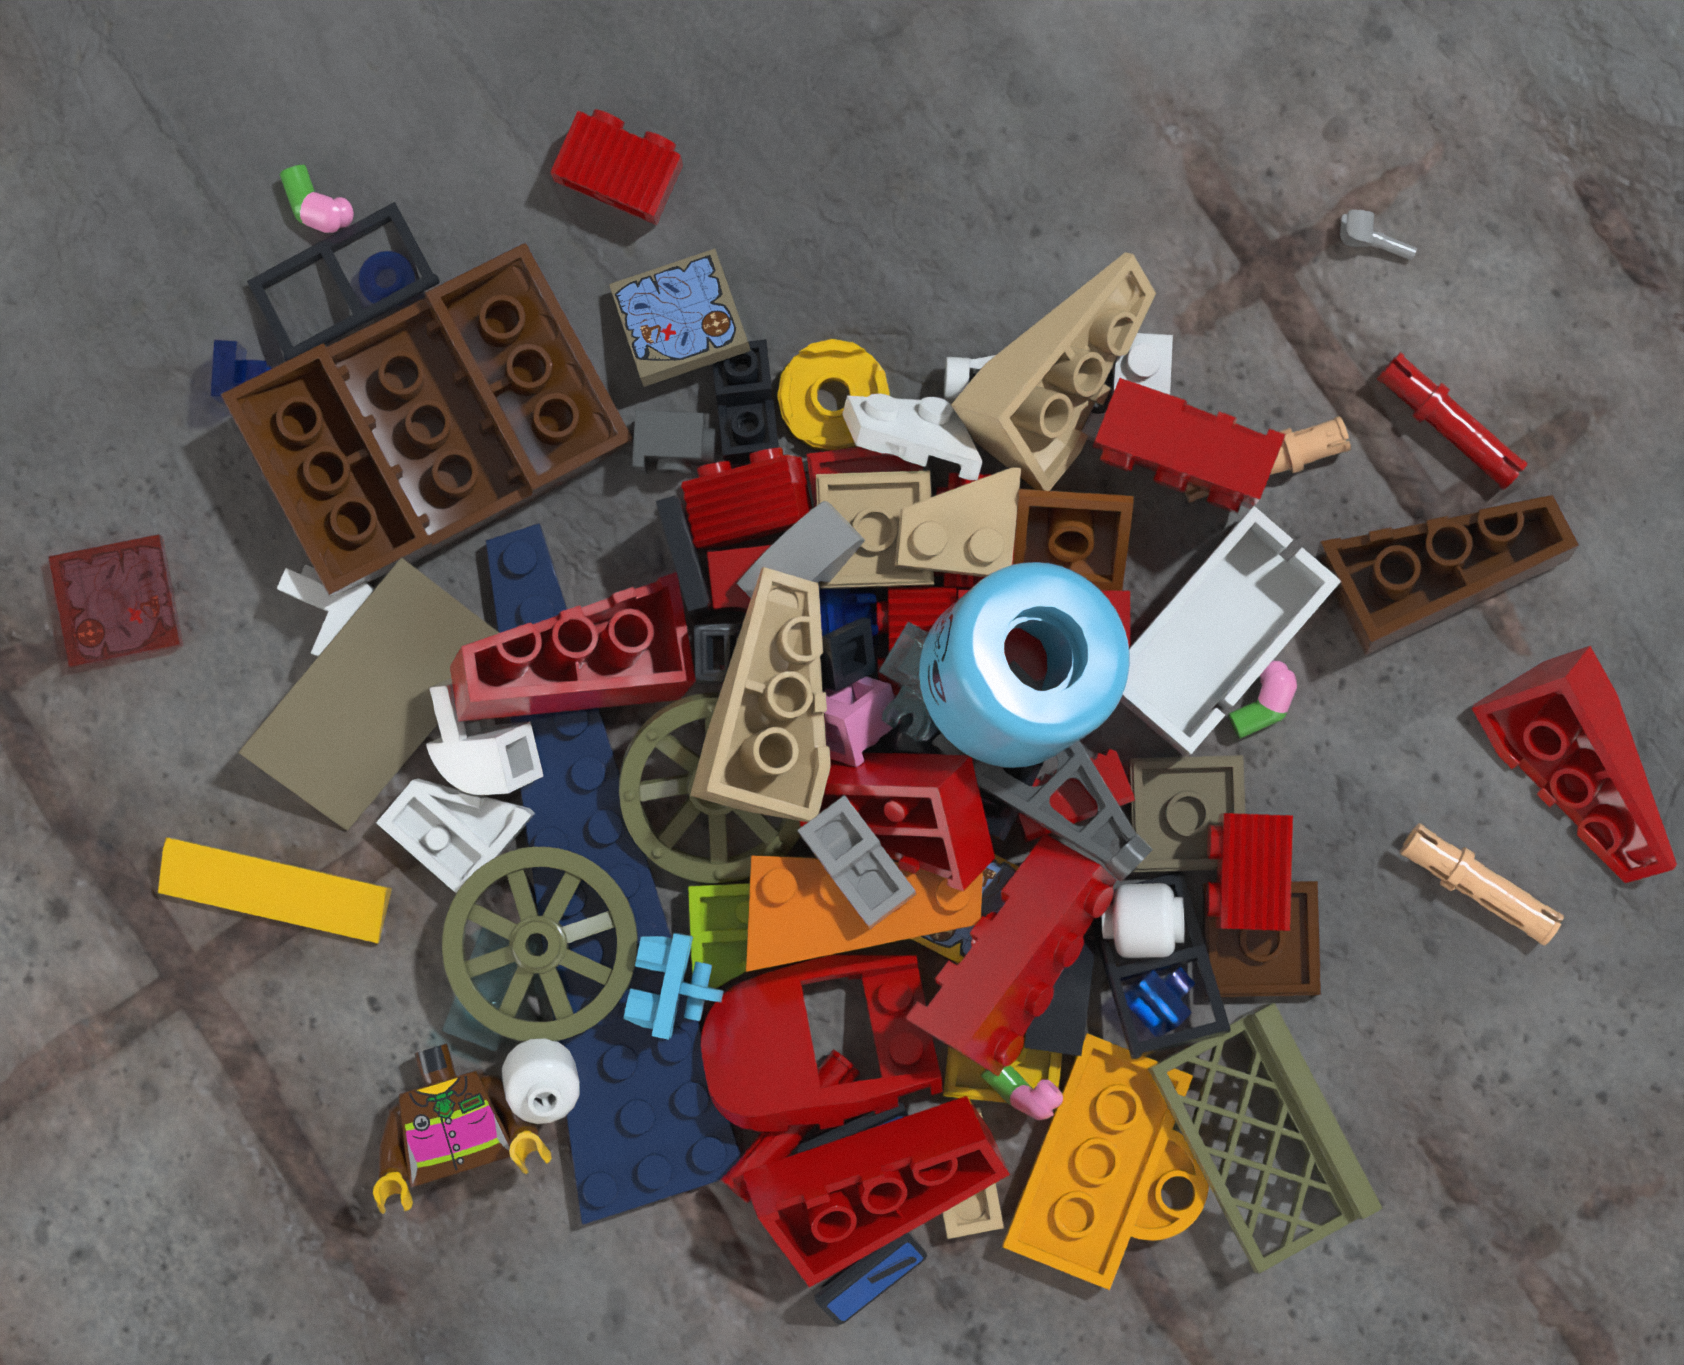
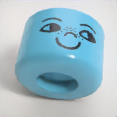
(982, 701)

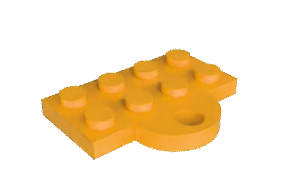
(1105, 1168)

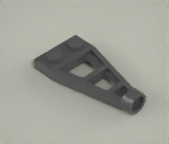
(1035, 801)

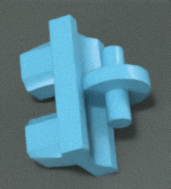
(660, 1010)

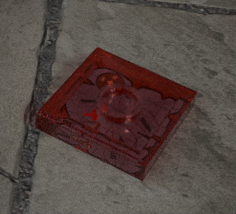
(115, 601)

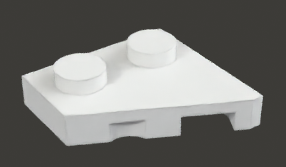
(912, 430)
(452, 829)

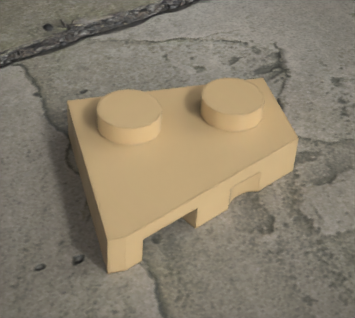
(962, 528)

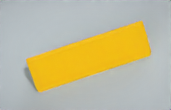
(273, 890)

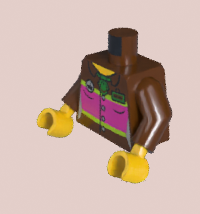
(449, 1128)

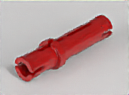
(1451, 420)
(779, 1144)

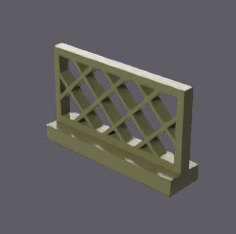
(1309, 1116)

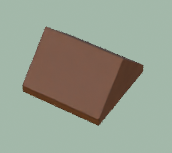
(1075, 532)

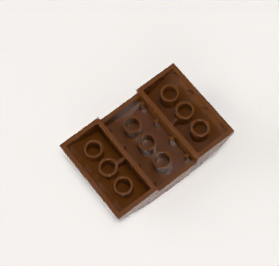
(428, 421)

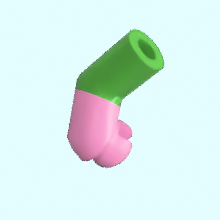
(314, 208)
(1272, 704)
(1019, 1094)

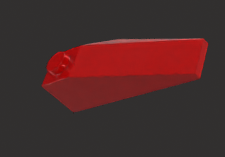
(1576, 746)

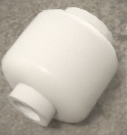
(1144, 920)
(540, 1081)

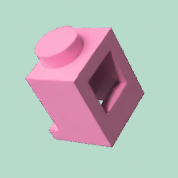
(855, 719)

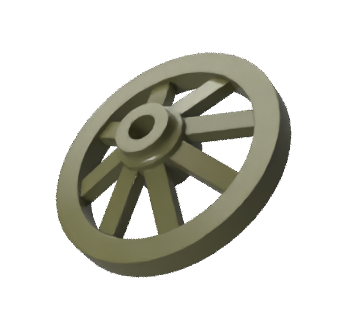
(660, 846)
(558, 953)

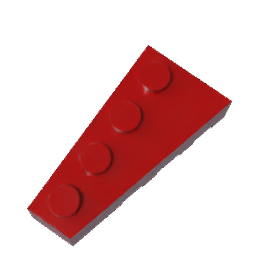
(583, 658)
(1017, 956)

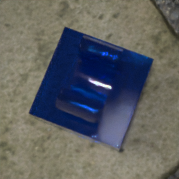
(232, 368)
(845, 606)
(1158, 1000)

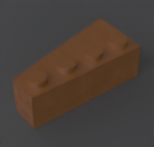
(1436, 568)

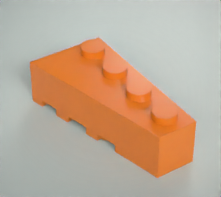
(804, 915)

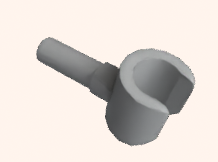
(1358, 232)

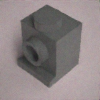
(671, 441)

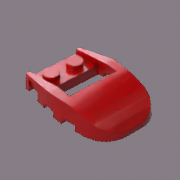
(764, 1057)

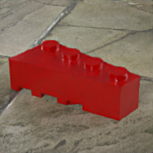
(873, 1186)

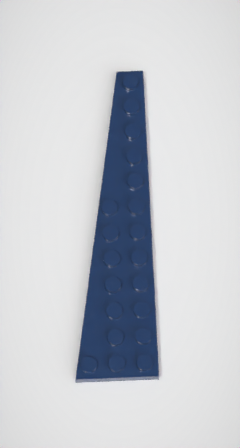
(643, 1100)

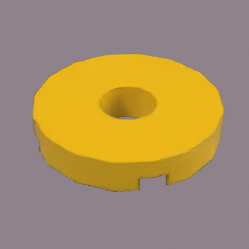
(804, 377)

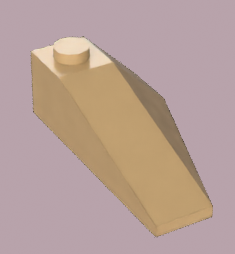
(1041, 387)
(769, 723)

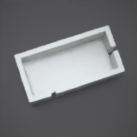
(1222, 631)

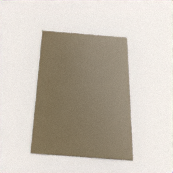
(366, 696)

